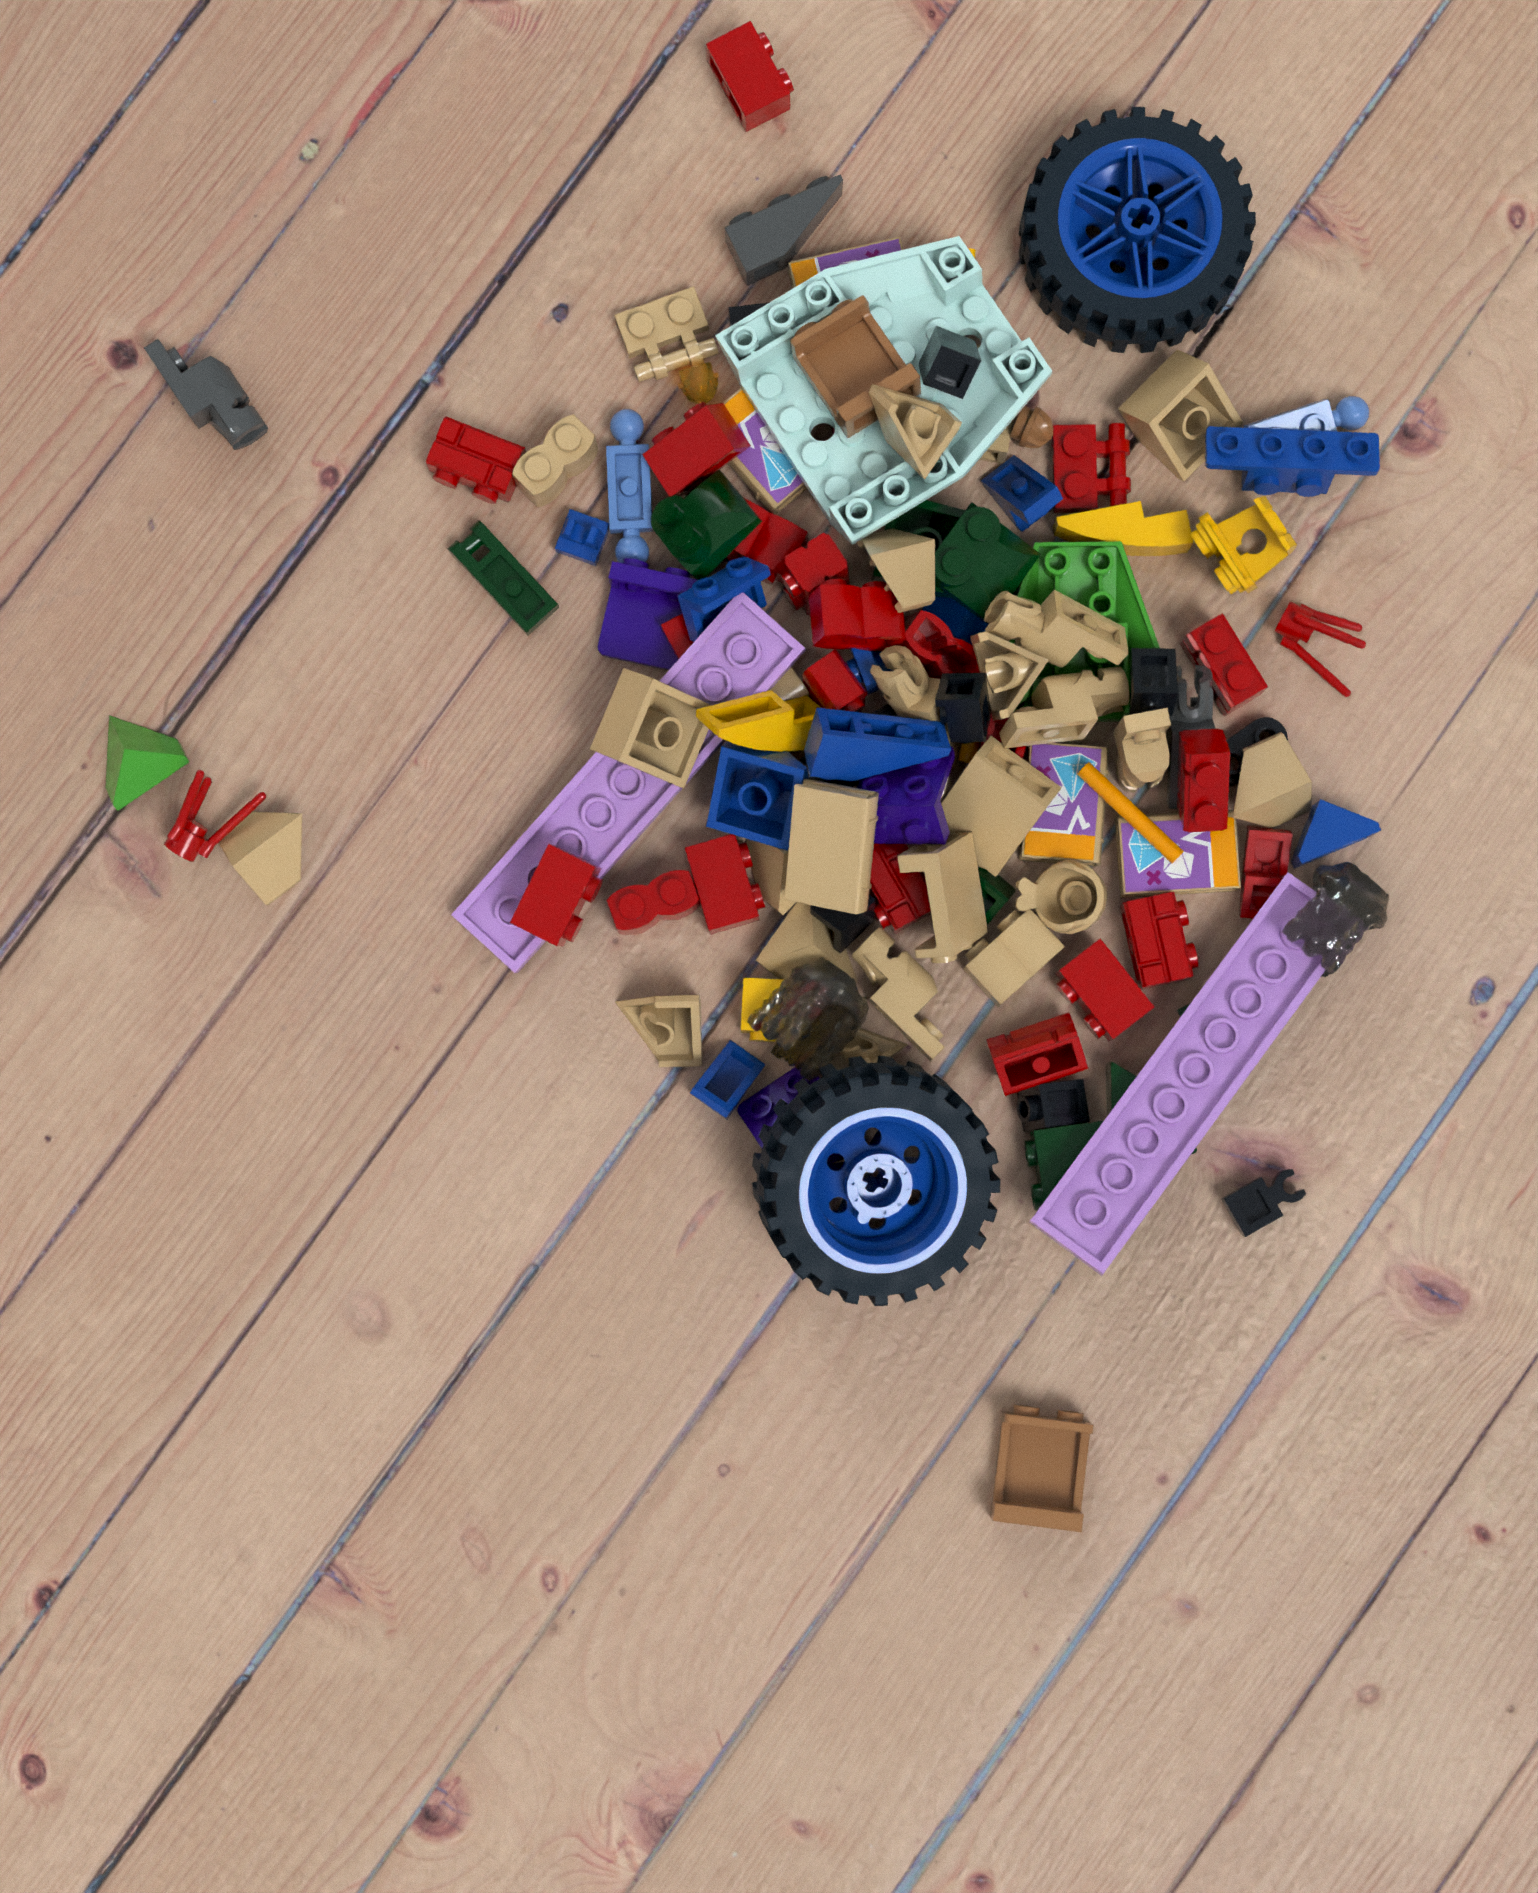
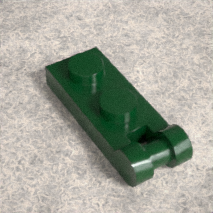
(504, 579)

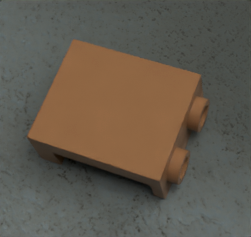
(844, 360)
(1041, 1469)

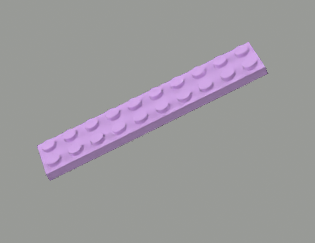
(613, 803)
(1183, 1086)

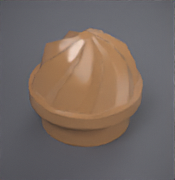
(1032, 428)

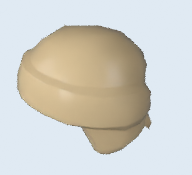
(1065, 896)

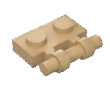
(661, 324)

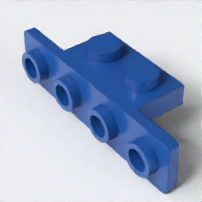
(1291, 459)

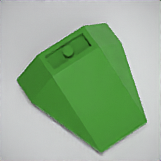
(1101, 580)

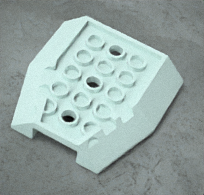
(909, 293)

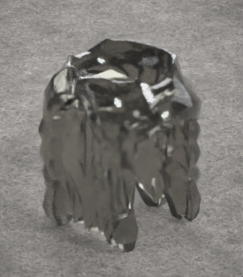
(1338, 914)
(811, 1016)

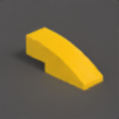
(1126, 523)
(761, 721)

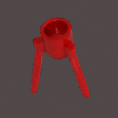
(1300, 622)
(188, 836)

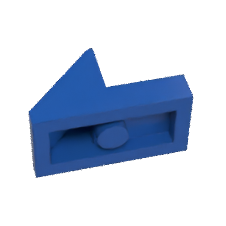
(1021, 492)

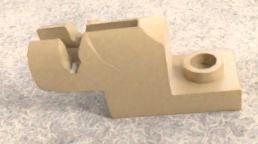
(1056, 628)
(910, 689)
(1066, 707)
(1142, 749)
(903, 990)

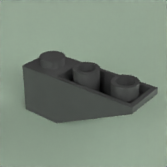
(773, 236)

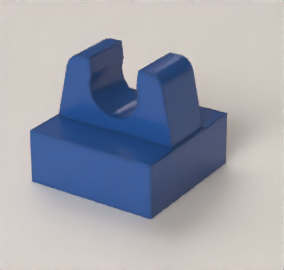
(582, 537)

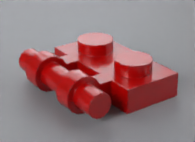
(1075, 466)

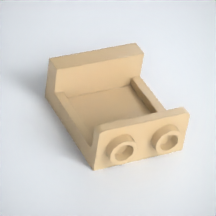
(998, 802)
(952, 894)

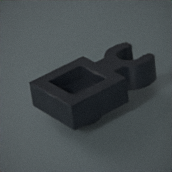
(1256, 1204)

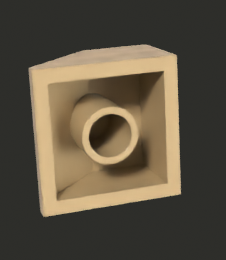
(1175, 410)
(651, 728)

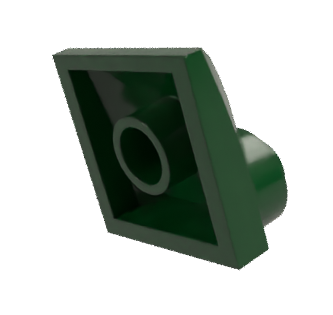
(704, 524)
(981, 560)

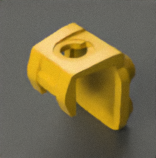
(1219, 539)

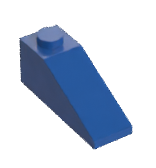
(866, 744)

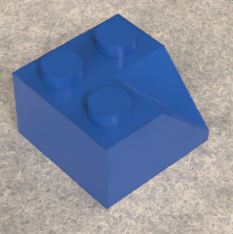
(755, 794)

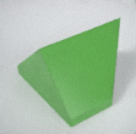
(138, 760)

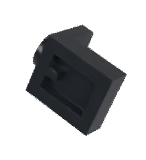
(1153, 680)
(1053, 1105)

